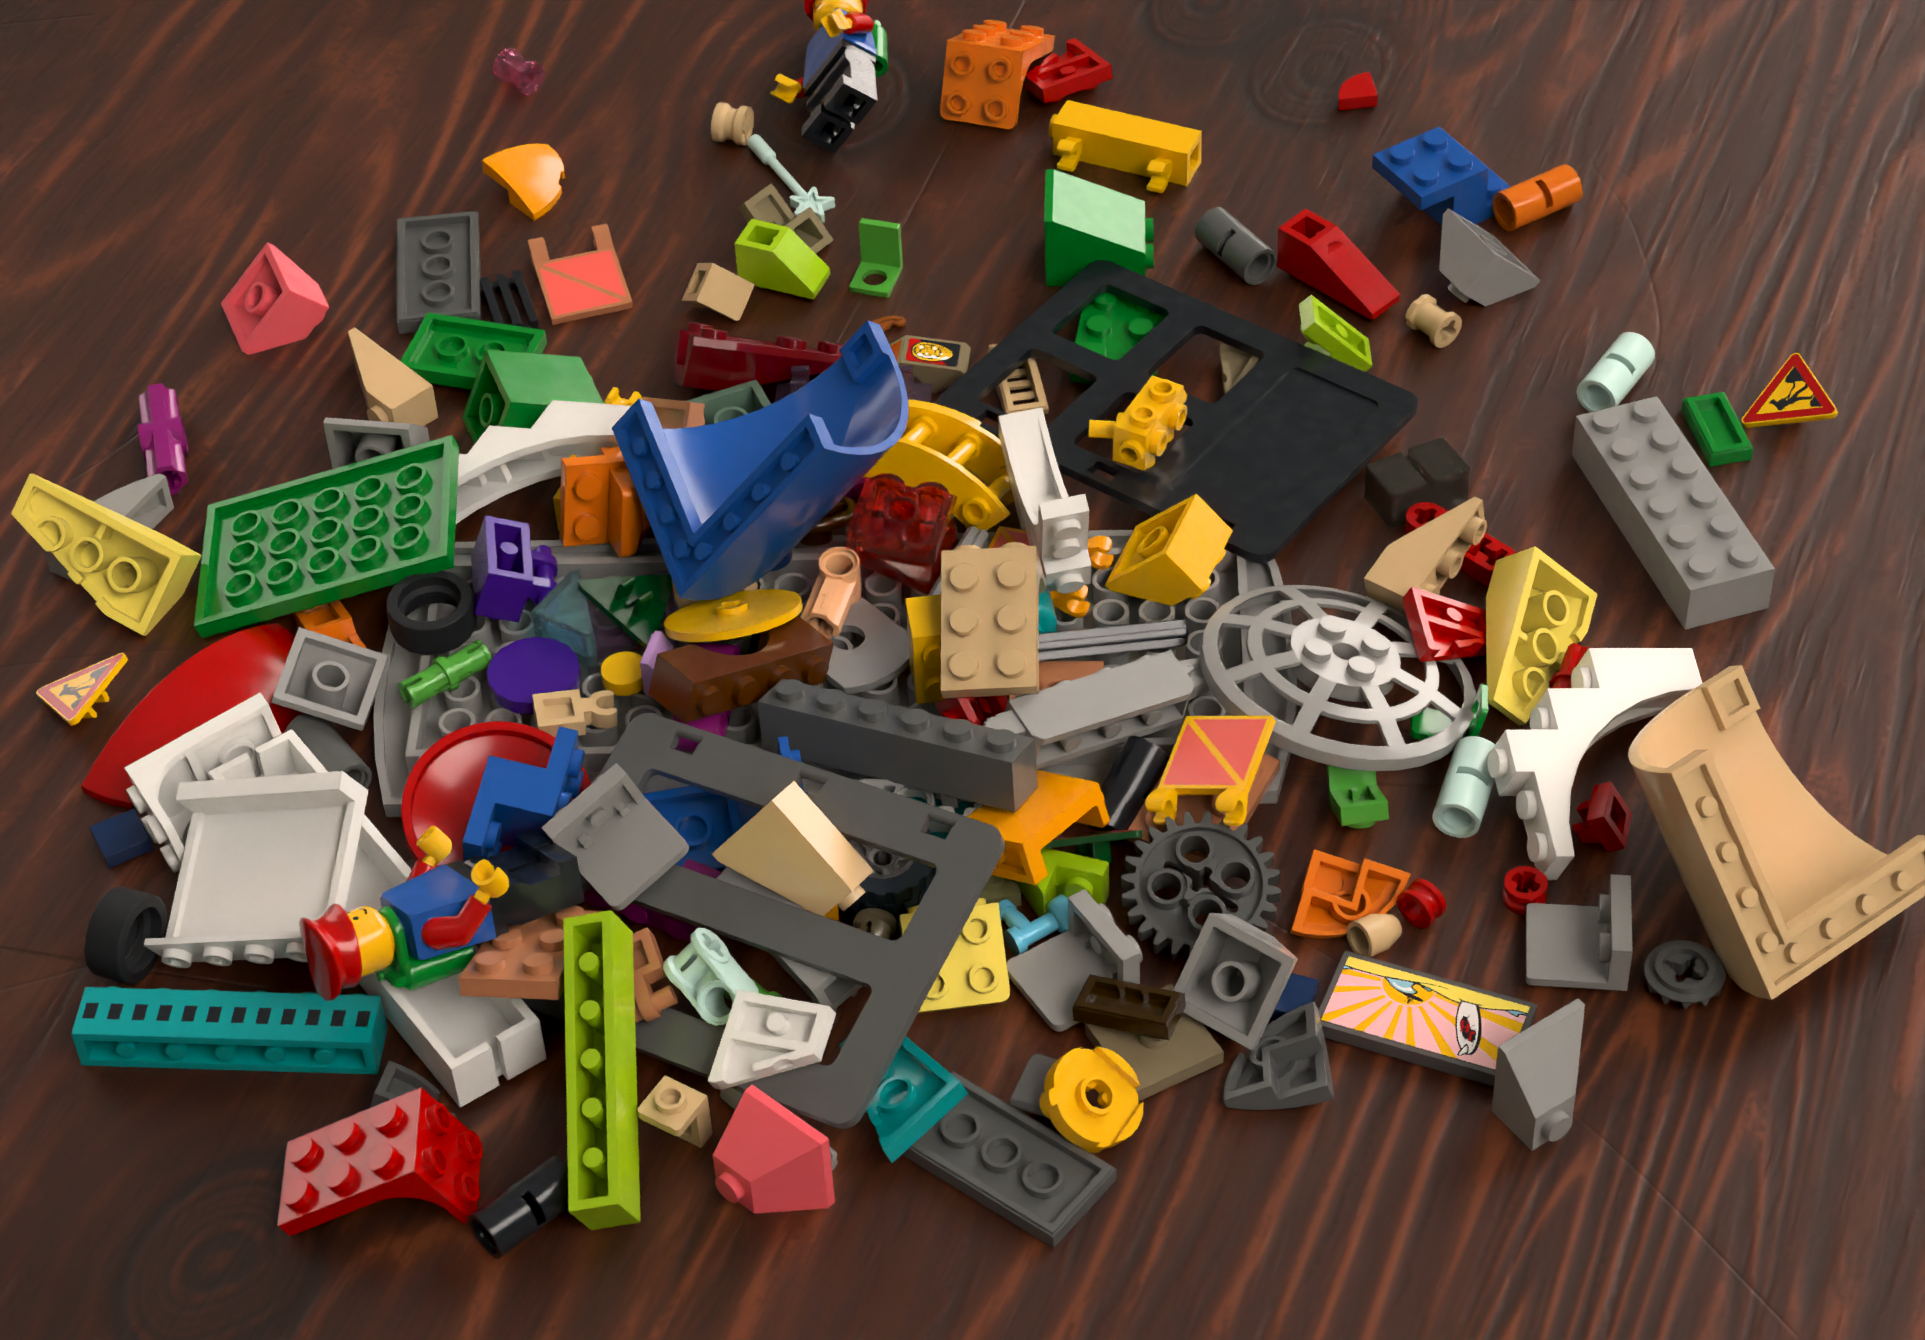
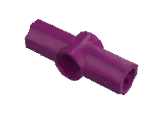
(163, 436)

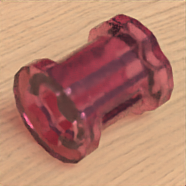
(524, 74)

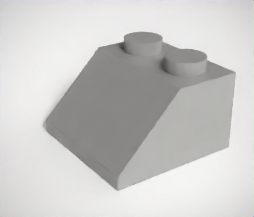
(363, 439)

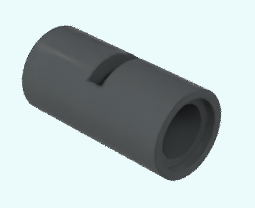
(1236, 245)
(330, 747)

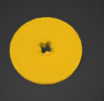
(733, 615)

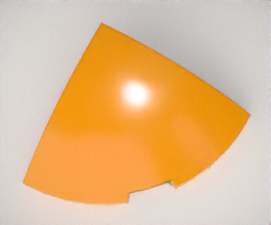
(529, 175)

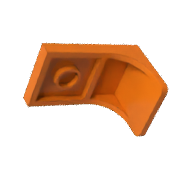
(988, 71)

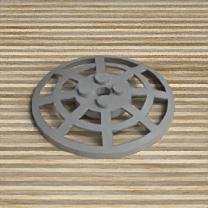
(1316, 660)

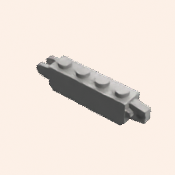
(1104, 707)

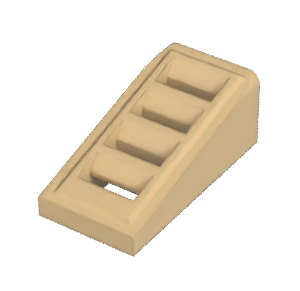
(1032, 381)

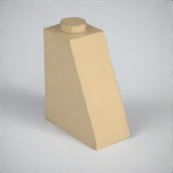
(797, 854)

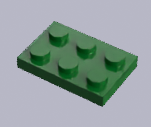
(1113, 327)
(452, 348)

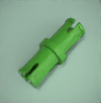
(445, 674)

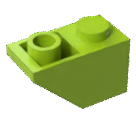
(779, 260)

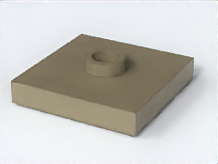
(1161, 1061)

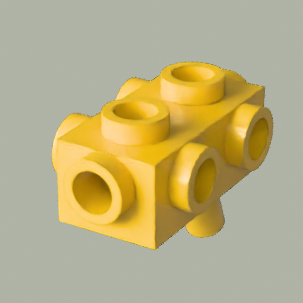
(1145, 424)

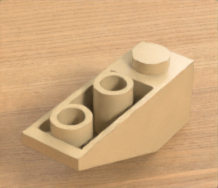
(1426, 555)

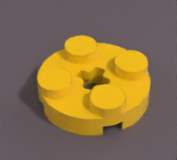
(1071, 1112)

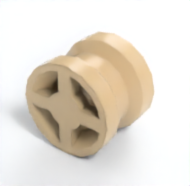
(732, 123)

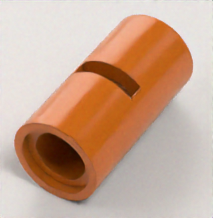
(1537, 197)

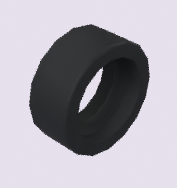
(437, 635)
(118, 934)

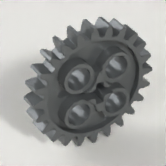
(1227, 856)

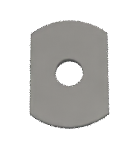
(877, 659)

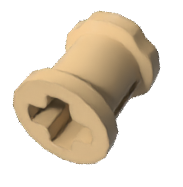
(1433, 321)

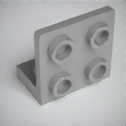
(1582, 943)

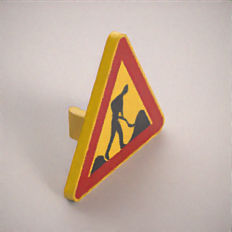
(1790, 398)
(76, 693)

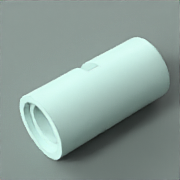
(1616, 372)
(1465, 789)

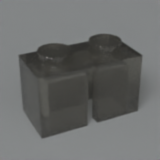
(1427, 474)

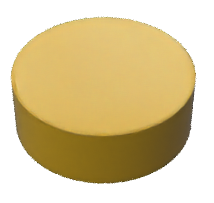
(622, 673)

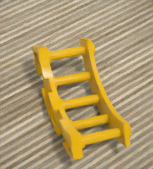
(937, 449)

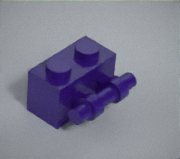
(508, 570)

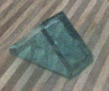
(567, 619)

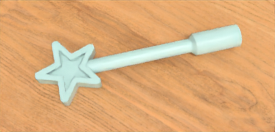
(801, 199)

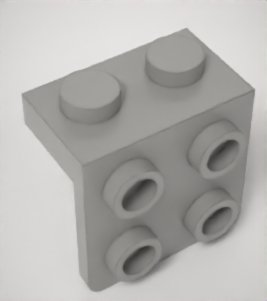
(617, 838)
(1058, 968)

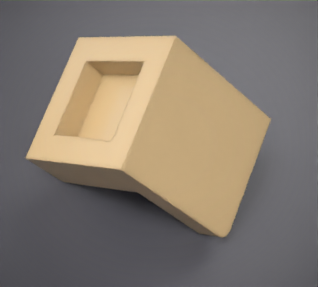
(718, 290)

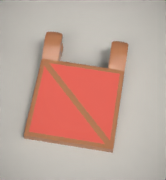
(583, 282)

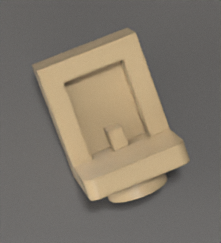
(678, 1111)

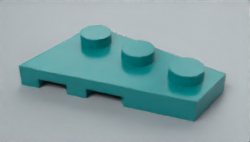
(911, 1098)

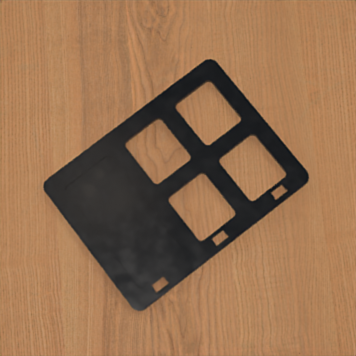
(1256, 456)

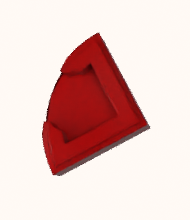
(1358, 93)

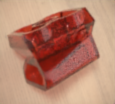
(903, 529)

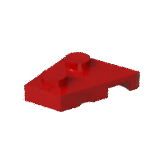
(1071, 72)
(1444, 626)

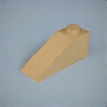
(389, 386)

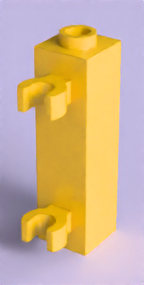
(1125, 144)

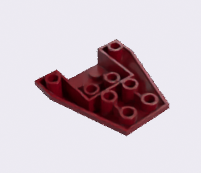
(718, 361)

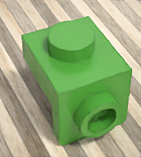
(1355, 797)

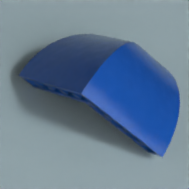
(751, 487)

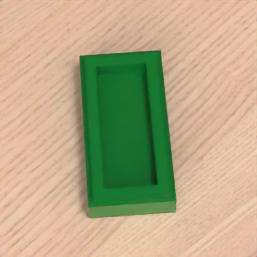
(1717, 429)

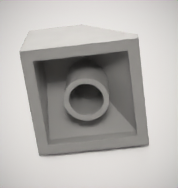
(1479, 263)
(1235, 978)
(1539, 1077)

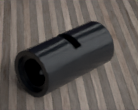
(1130, 780)
(522, 1208)

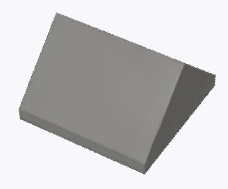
(330, 679)

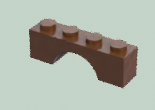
(705, 683)

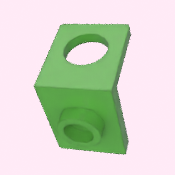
(879, 255)

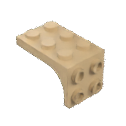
(990, 620)

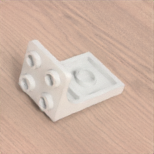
(189, 760)

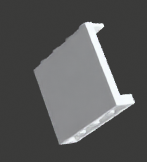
(259, 863)

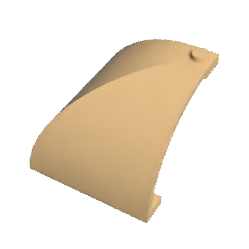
(1754, 848)

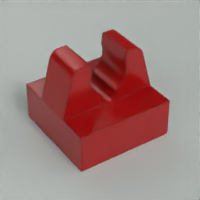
(1604, 818)

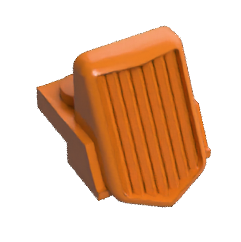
(601, 503)

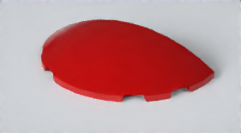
(191, 696)

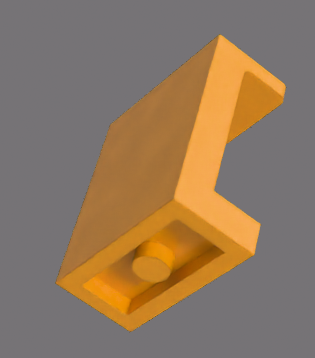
(1039, 820)

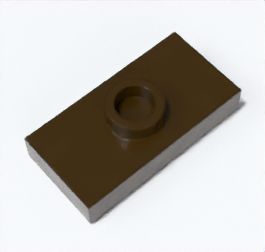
(1129, 1007)

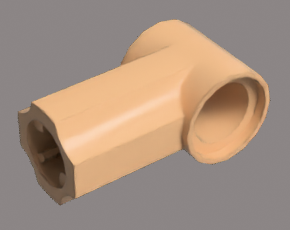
(834, 591)

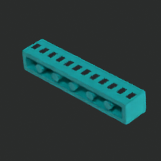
(230, 1030)

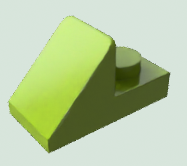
(1333, 335)
(1067, 876)

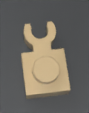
(573, 712)

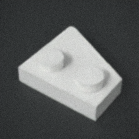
(769, 1038)

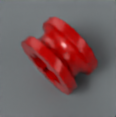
(1524, 877)
(1421, 903)

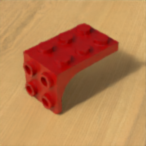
(379, 1154)

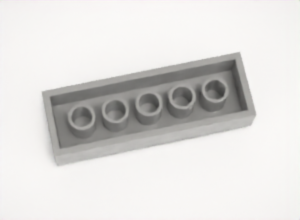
(1672, 513)

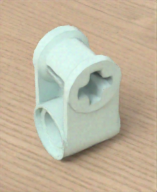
(705, 972)

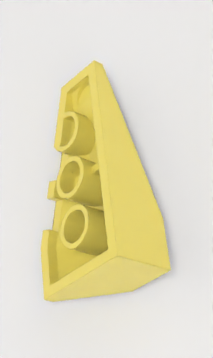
(118, 561)
(1530, 622)

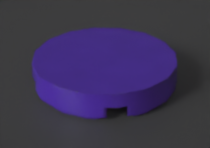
(531, 668)

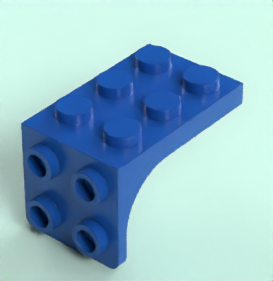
(705, 817)

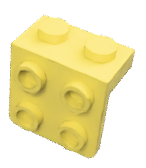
(975, 966)

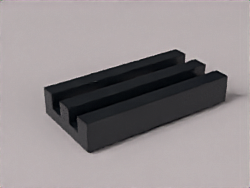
(504, 286)

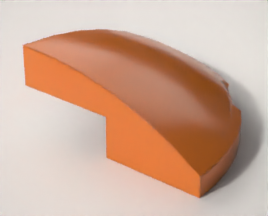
(1342, 892)

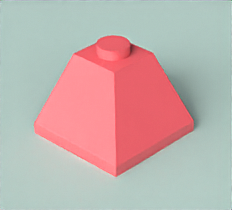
(273, 303)
(772, 1159)

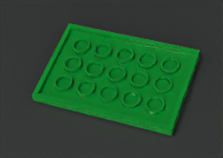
(328, 536)

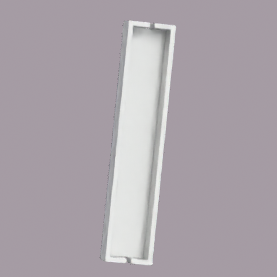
(456, 1036)

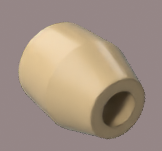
(1373, 934)

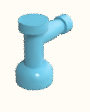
(1023, 932)

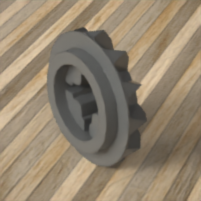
(1674, 959)

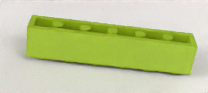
(601, 1071)

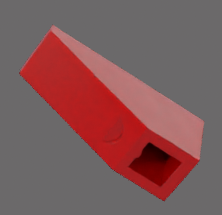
(1332, 264)

